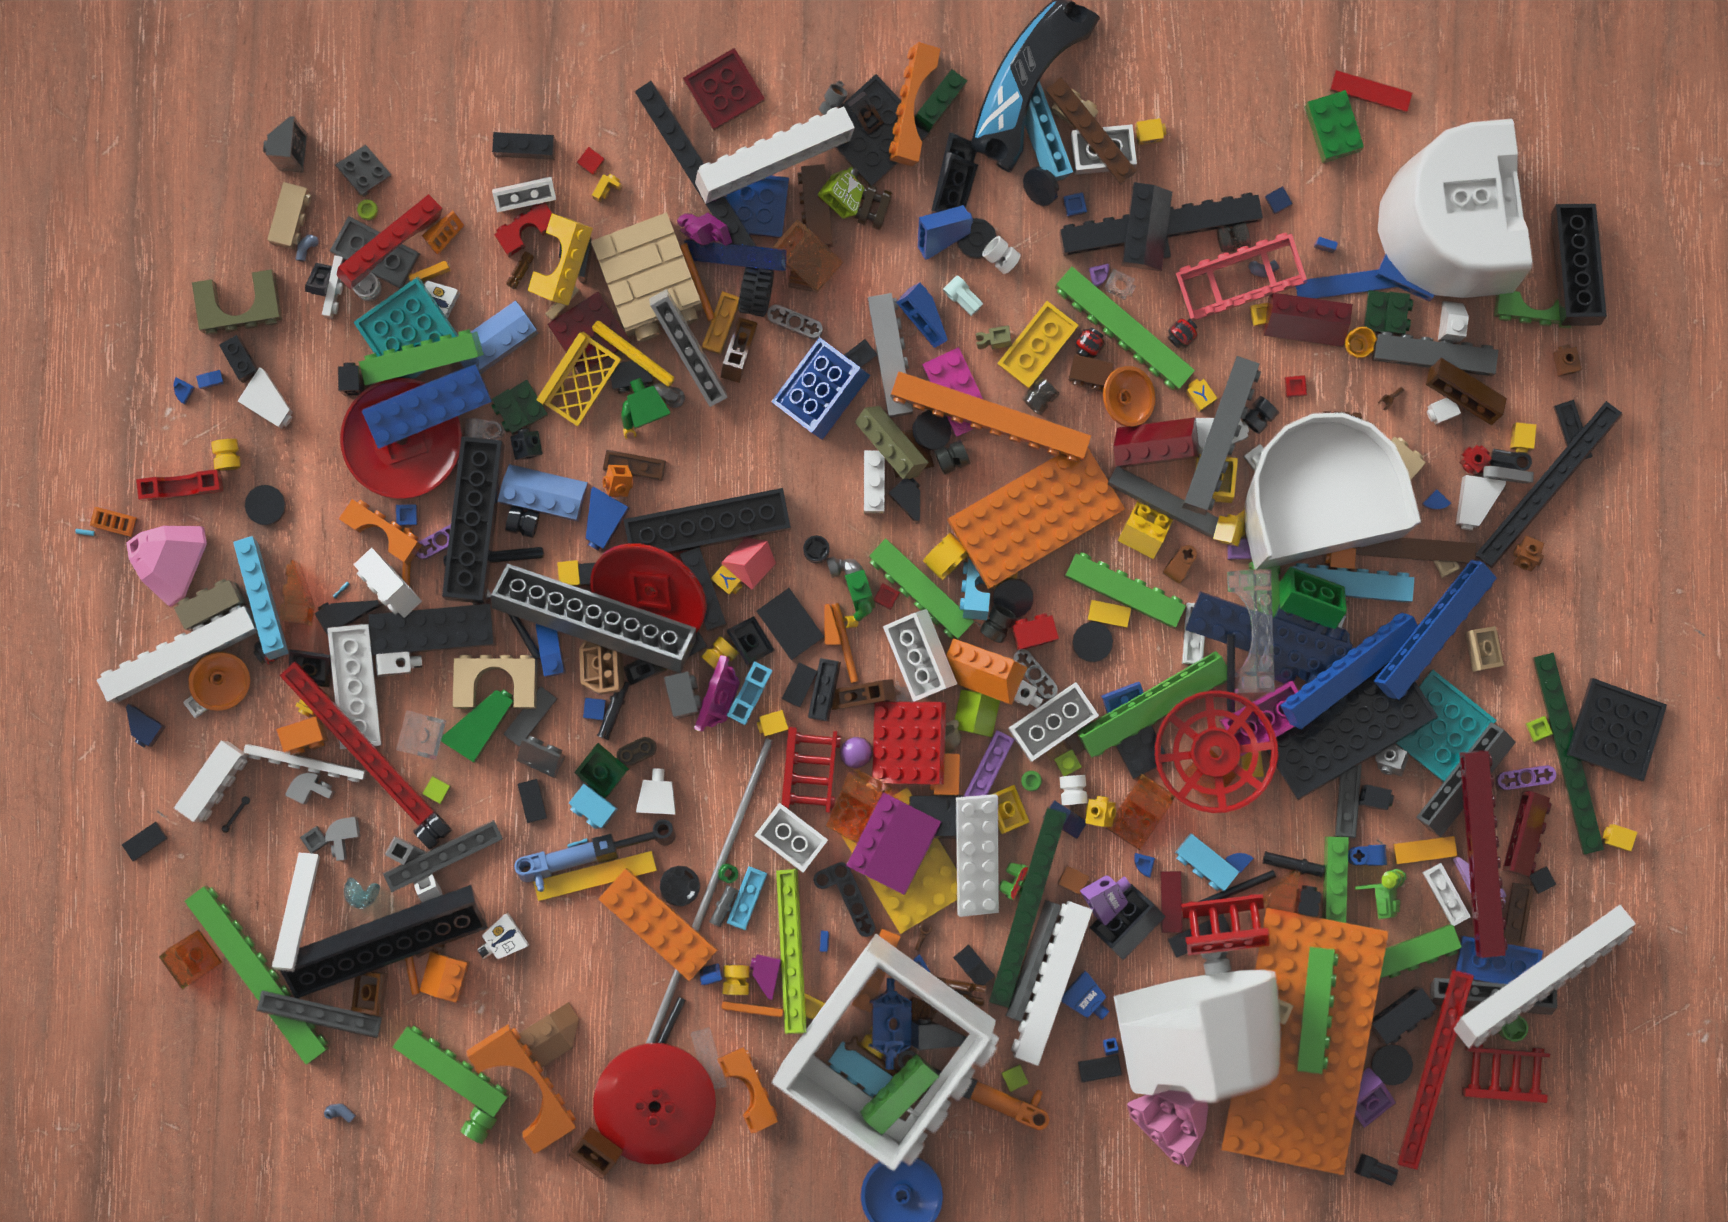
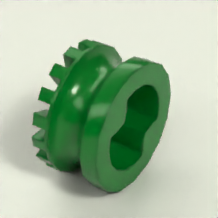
(734, 875)

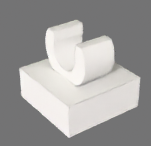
(1254, 456)

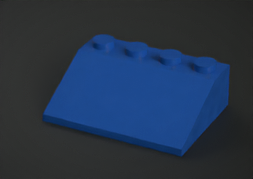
(820, 388)

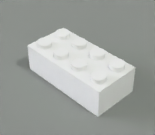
(920, 655)
(1053, 722)
(211, 782)

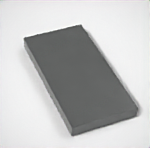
(392, 269)

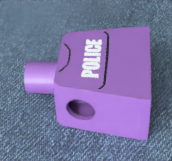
(1106, 897)

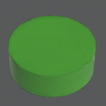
(1031, 780)

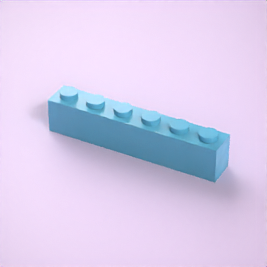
(1046, 137)
(1365, 584)
(261, 598)

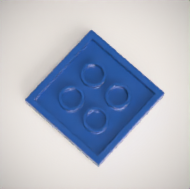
(762, 206)

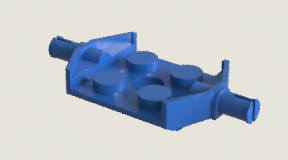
(886, 1007)

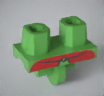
(1012, 888)

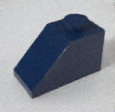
(143, 726)
(1073, 823)

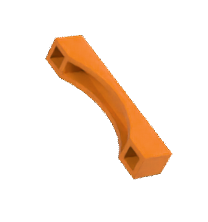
(907, 143)

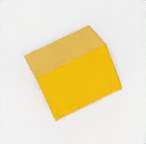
(1010, 810)

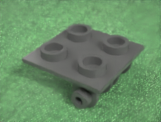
(363, 170)

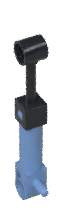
(600, 849)

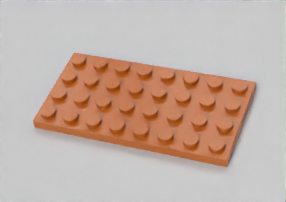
(1034, 516)

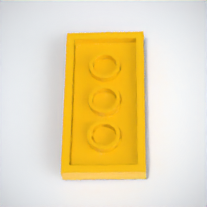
(1037, 344)

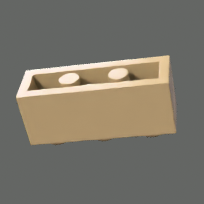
(289, 215)

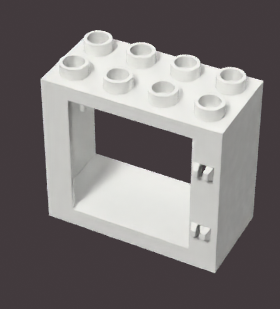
(840, 1101)

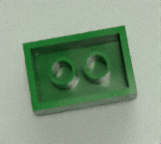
(1334, 126)
(1312, 598)

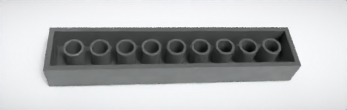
(593, 618)

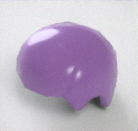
(856, 752)

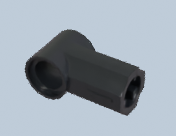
(1508, 459)
(1371, 1168)

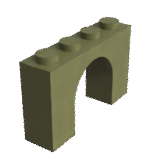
(264, 309)

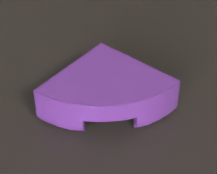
(1099, 274)

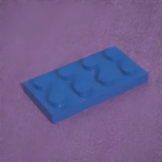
(1499, 968)

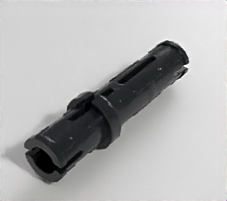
(613, 711)
(1302, 866)

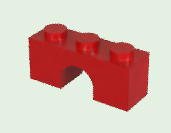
(510, 235)

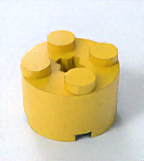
(945, 556)

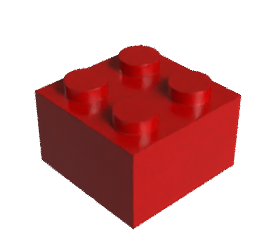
(1034, 632)

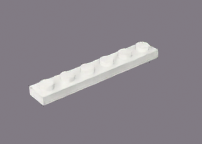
(313, 765)

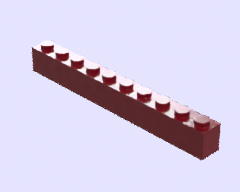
(1482, 853)

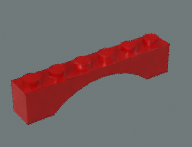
(370, 255)

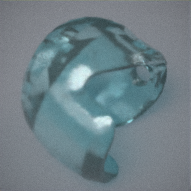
(357, 897)

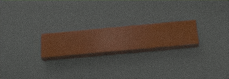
(1421, 550)

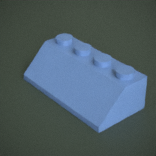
(502, 336)
(542, 492)

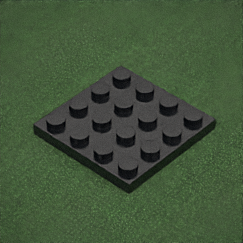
(871, 152)
(1616, 729)

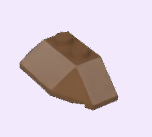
(601, 668)
(551, 1035)

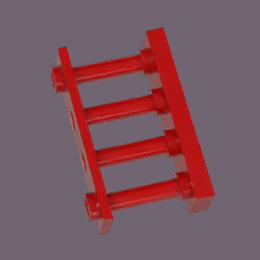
(792, 778)
(1225, 941)
(1514, 1093)

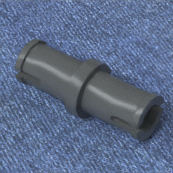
(723, 906)

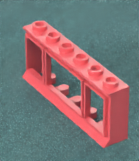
(1242, 254)

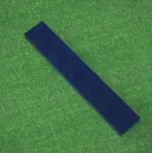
(738, 255)

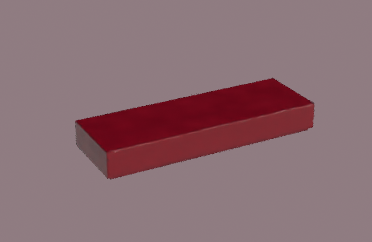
(1171, 901)

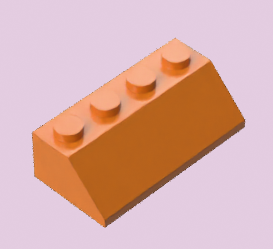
(985, 671)

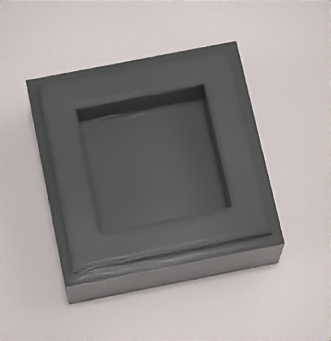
(314, 839)

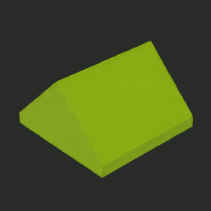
(976, 713)

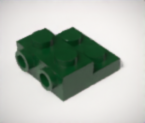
(1388, 312)
(518, 407)
(601, 771)

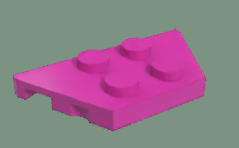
(719, 696)

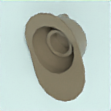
(952, 736)

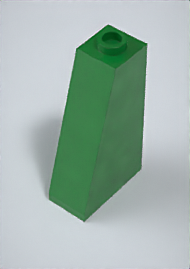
(477, 728)

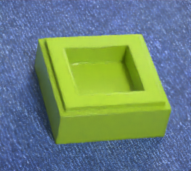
(1539, 728)
(436, 790)
(1015, 1078)

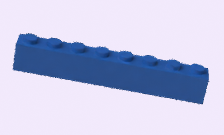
(1435, 629)
(1348, 671)

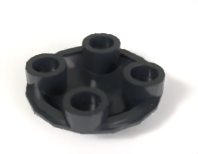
(679, 885)

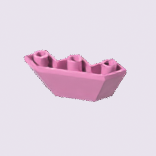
(167, 559)
(1172, 1122)

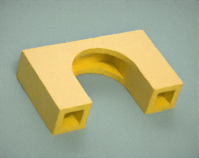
(574, 242)

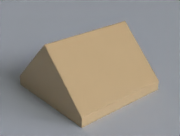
(1484, 648)

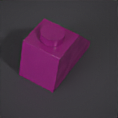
(765, 973)

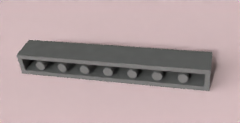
(1221, 434)

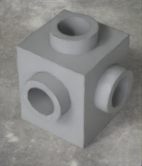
(1392, 760)

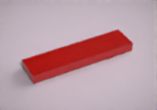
(1371, 91)

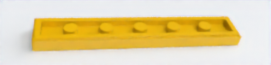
(595, 875)

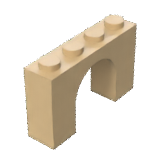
(469, 670)

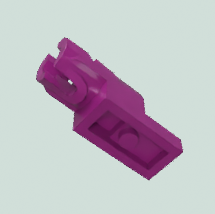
(704, 229)

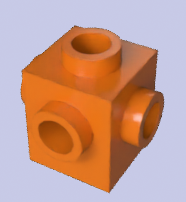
(618, 481)

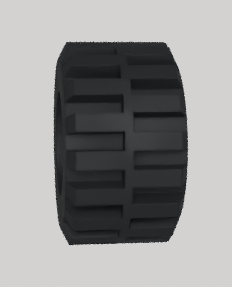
(756, 291)

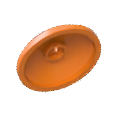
(1136, 393)
(221, 692)

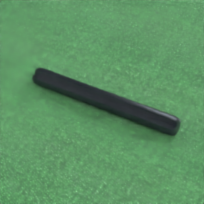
(514, 554)

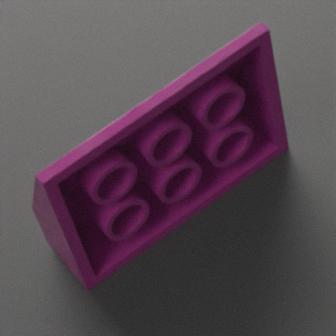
(894, 843)

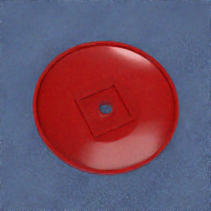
(398, 469)
(629, 571)
(660, 1075)

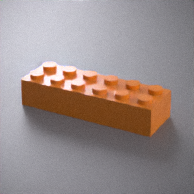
(658, 924)

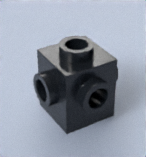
(526, 444)

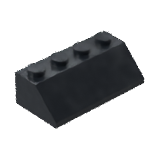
(1147, 227)

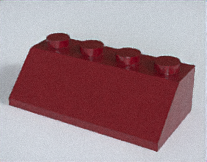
(1307, 319)
(1156, 443)
(1526, 833)

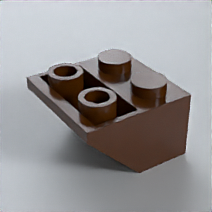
(596, 1153)

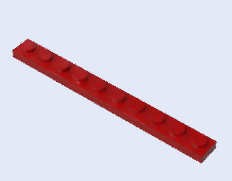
(356, 743)
(1434, 1069)

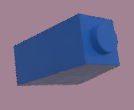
(942, 229)
(603, 518)

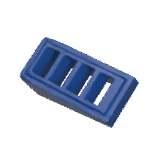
(710, 974)

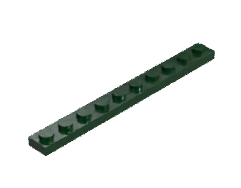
(1571, 768)
(1027, 907)

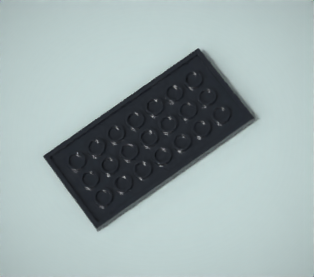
(1349, 734)

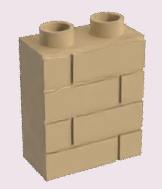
(642, 264)

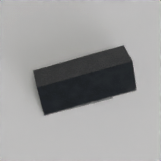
(955, 174)

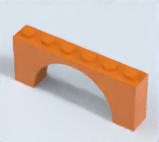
(505, 1049)

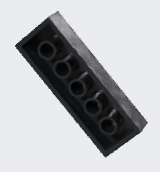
(1578, 265)
(433, 629)

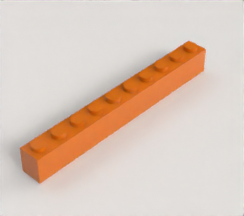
(990, 416)

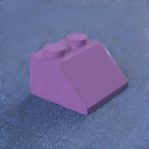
(1372, 1098)

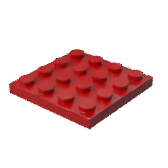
(909, 742)

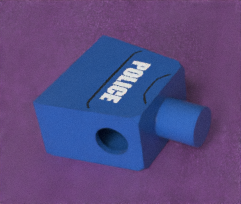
(1085, 997)

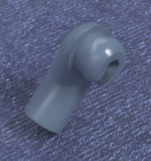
(304, 244)
(1259, 269)
(338, 1110)

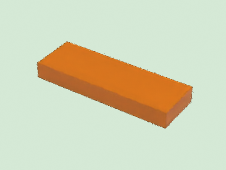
(751, 1008)

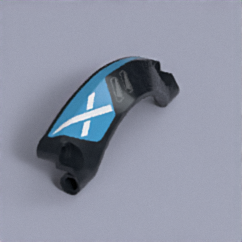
(1005, 106)

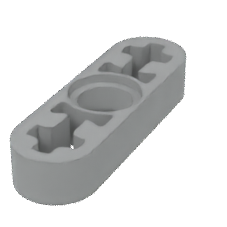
(806, 332)
(1507, 474)
(1040, 689)

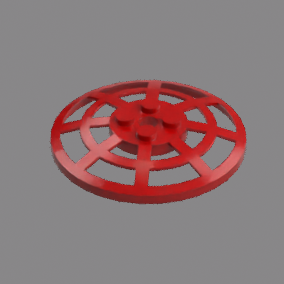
(1229, 748)

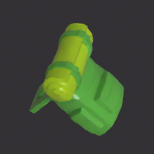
(1386, 893)

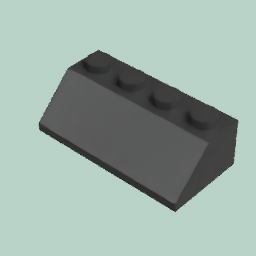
(287, 146)

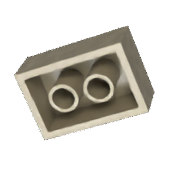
(209, 604)

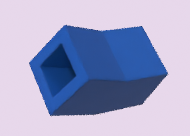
(209, 379)
(1110, 1051)

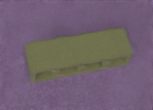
(891, 442)

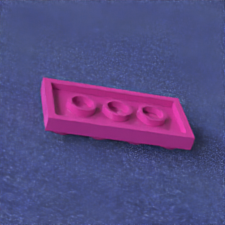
(952, 372)

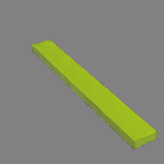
(791, 951)

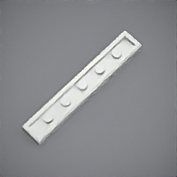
(296, 912)

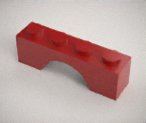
(179, 486)

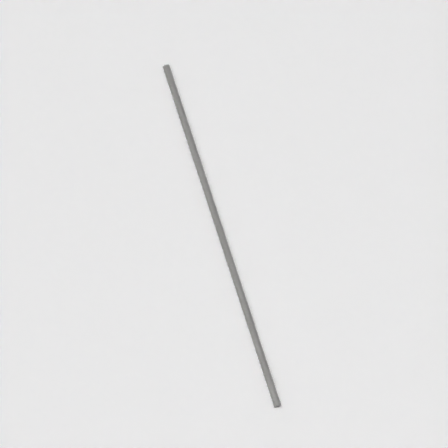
(713, 882)

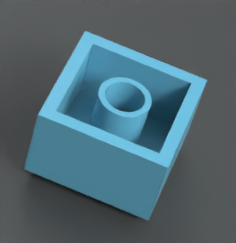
(593, 806)

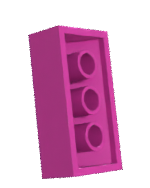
(1271, 707)

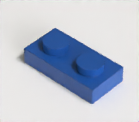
(1121, 696)

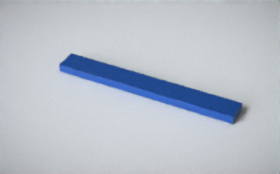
(1343, 284)

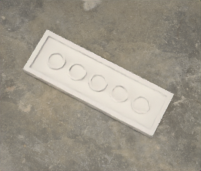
(355, 678)
(977, 855)

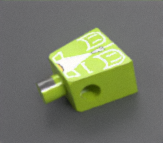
(843, 192)

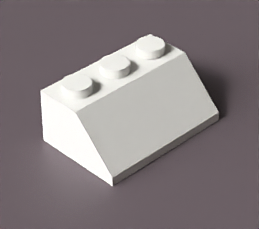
(791, 837)

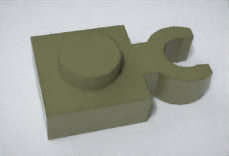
(997, 338)

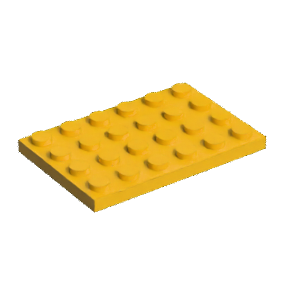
(930, 889)

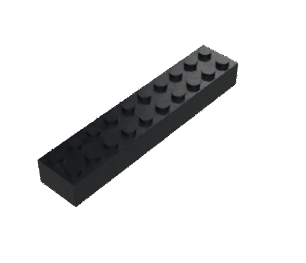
(385, 941)

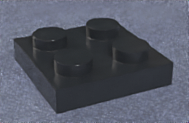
(1139, 752)

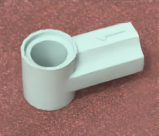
(959, 292)

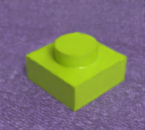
(1067, 762)

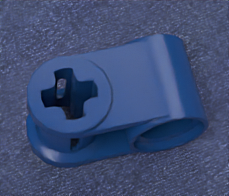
(1370, 855)

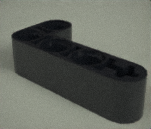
(849, 900)

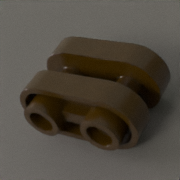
(864, 214)
(637, 751)

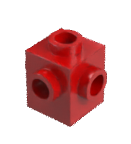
(1469, 463)

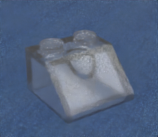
(421, 735)

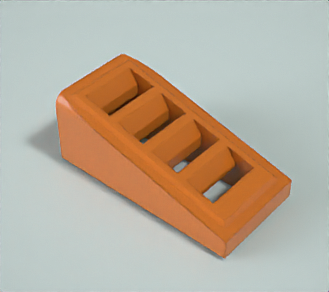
(433, 233)
(96, 516)
(831, 632)

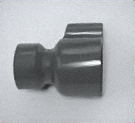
(833, 97)

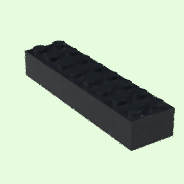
(473, 520)
(711, 522)

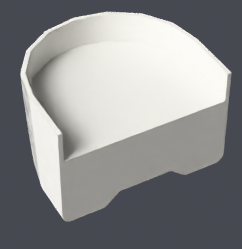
(1458, 214)
(1326, 490)
(1202, 1034)

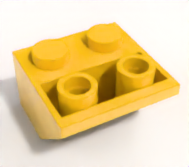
(1145, 530)

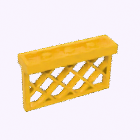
(566, 366)

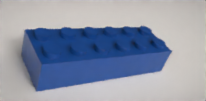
(426, 405)

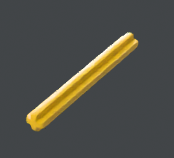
(633, 353)

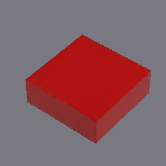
(590, 160)
(1295, 386)
(886, 596)

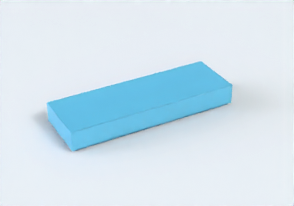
(747, 898)

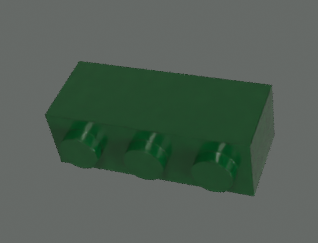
(940, 100)

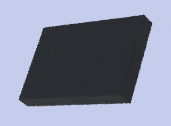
(790, 624)

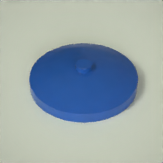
(903, 1194)

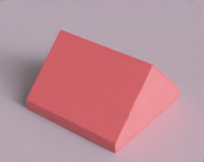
(750, 561)

